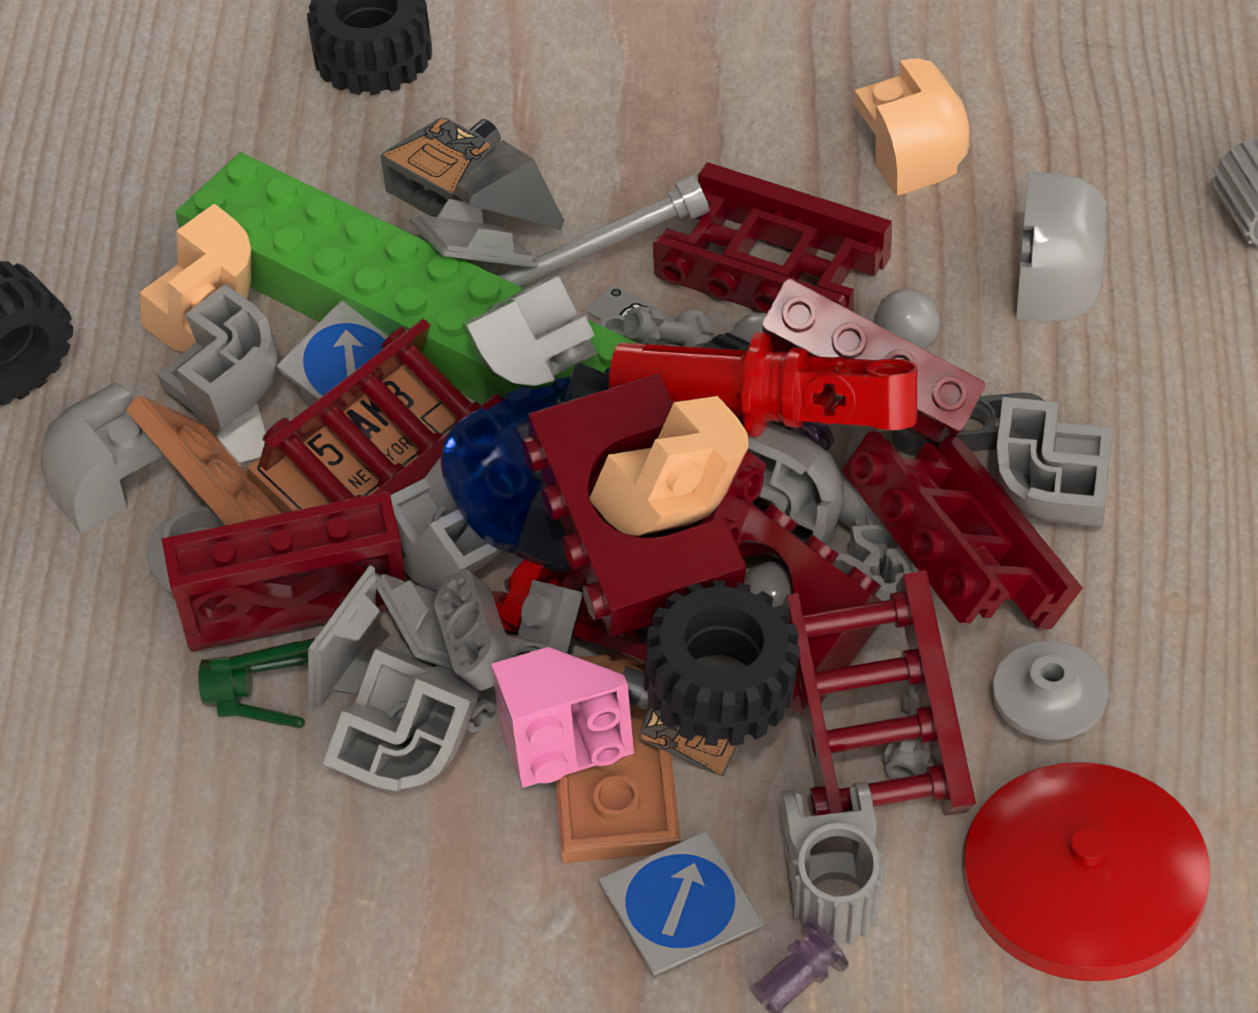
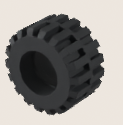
(369, 42)
(31, 332)
(730, 625)

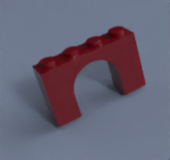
(622, 572)
(816, 579)

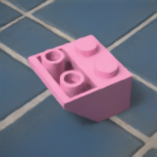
(561, 714)

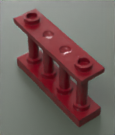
(400, 348)
(921, 666)

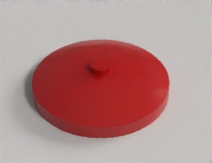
(1086, 871)

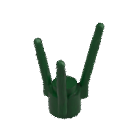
(230, 678)

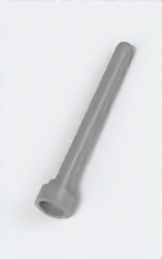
(683, 201)

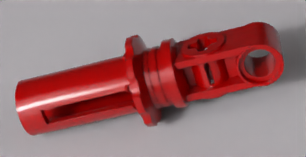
(778, 385)

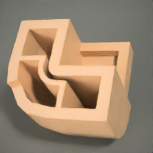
(916, 125)
(209, 254)
(677, 477)

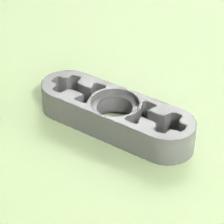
(471, 628)

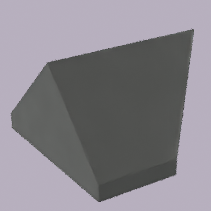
(510, 185)

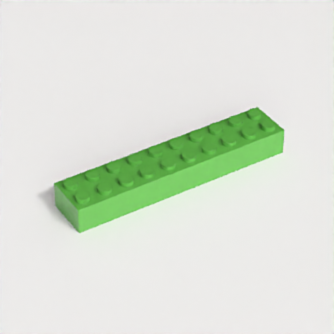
(324, 251)

